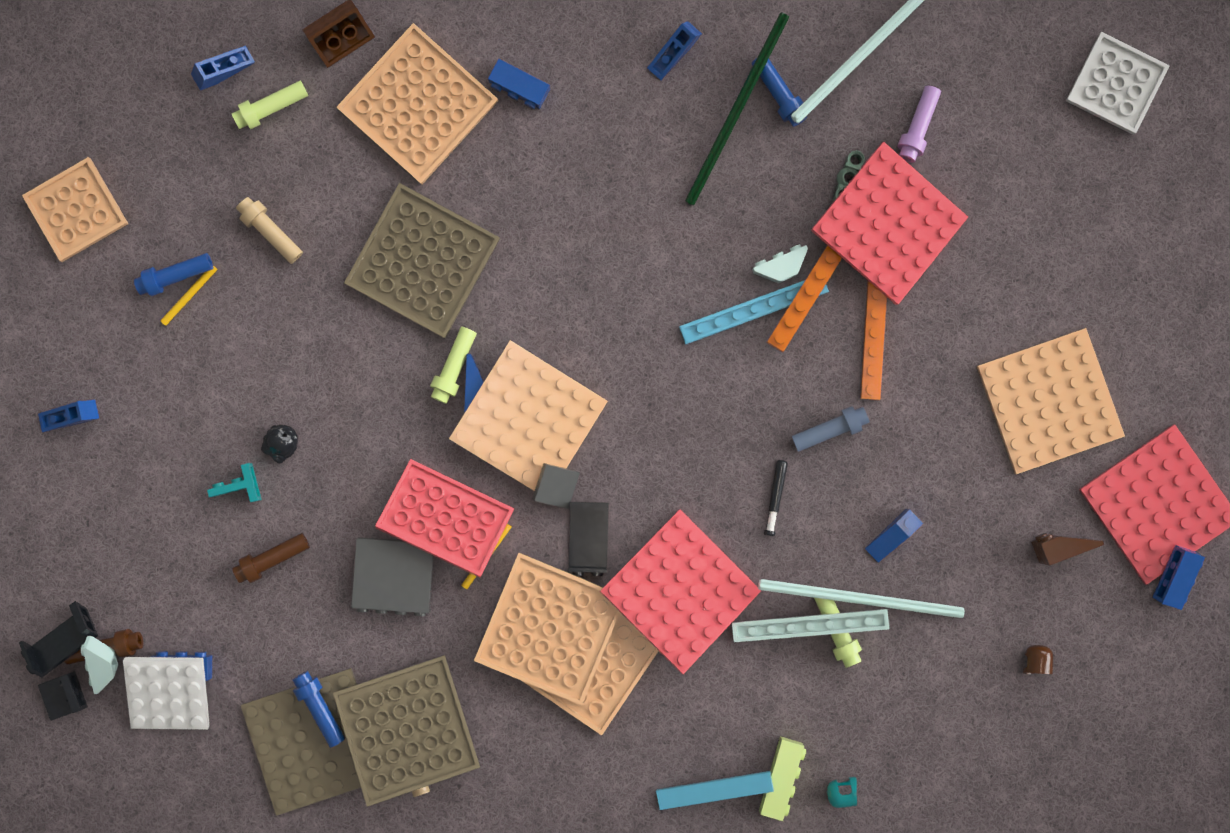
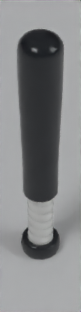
(777, 488)

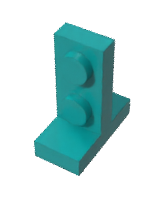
(249, 482)

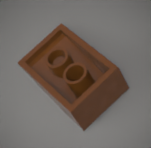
(1054, 549)

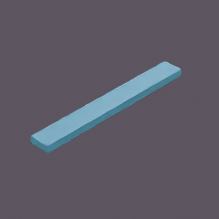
(741, 313)

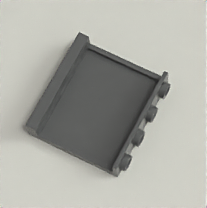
(391, 577)

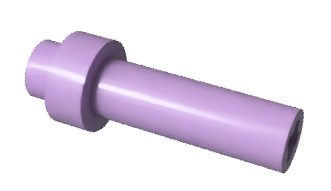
(913, 142)

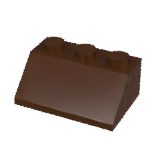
(338, 33)

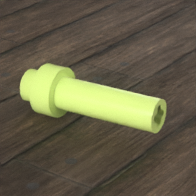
(251, 113)
(445, 385)
(846, 648)

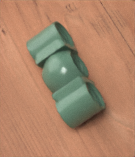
(848, 169)

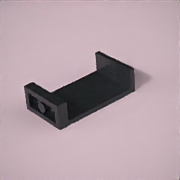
(588, 538)
(59, 643)

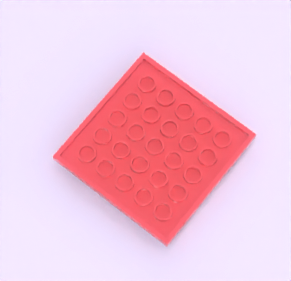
(889, 223)
(1158, 501)
(680, 591)

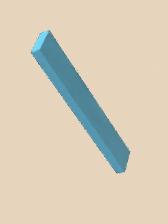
(715, 790)

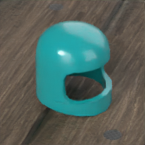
(841, 801)

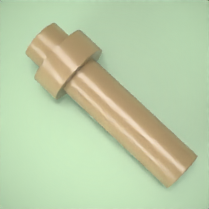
(254, 215)

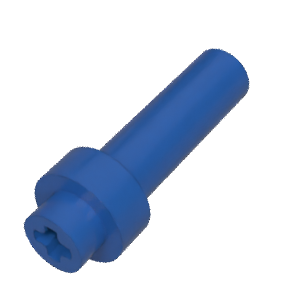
(781, 93)
(154, 281)
(308, 690)

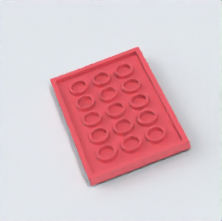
(444, 518)

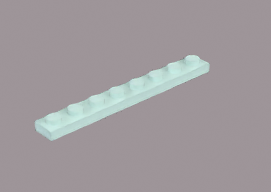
(810, 625)

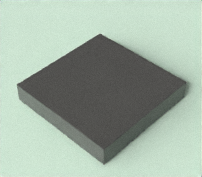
(555, 485)

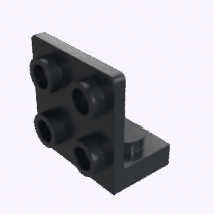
(62, 696)

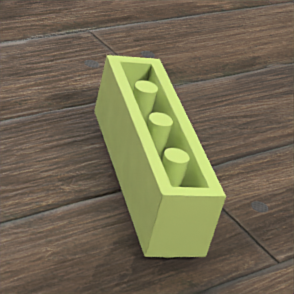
(783, 774)

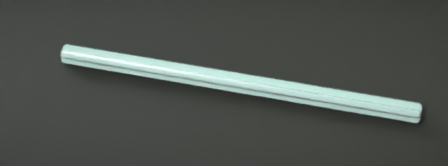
(836, 78)
(860, 598)

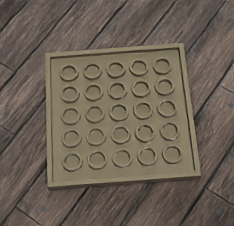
(422, 260)
(406, 730)
(293, 751)

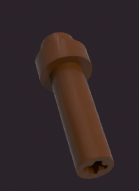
(252, 567)
(124, 643)

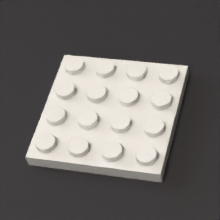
(1117, 83)
(166, 693)

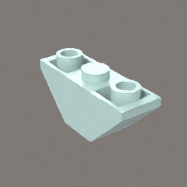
(782, 266)
(99, 662)

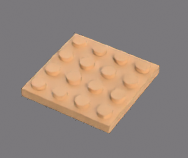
(75, 209)

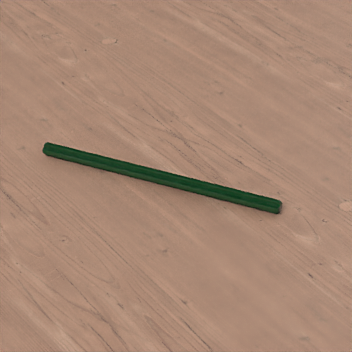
(737, 108)

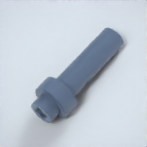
(850, 420)

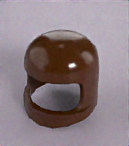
(1039, 660)

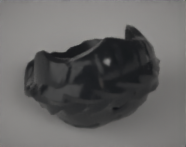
(277, 445)

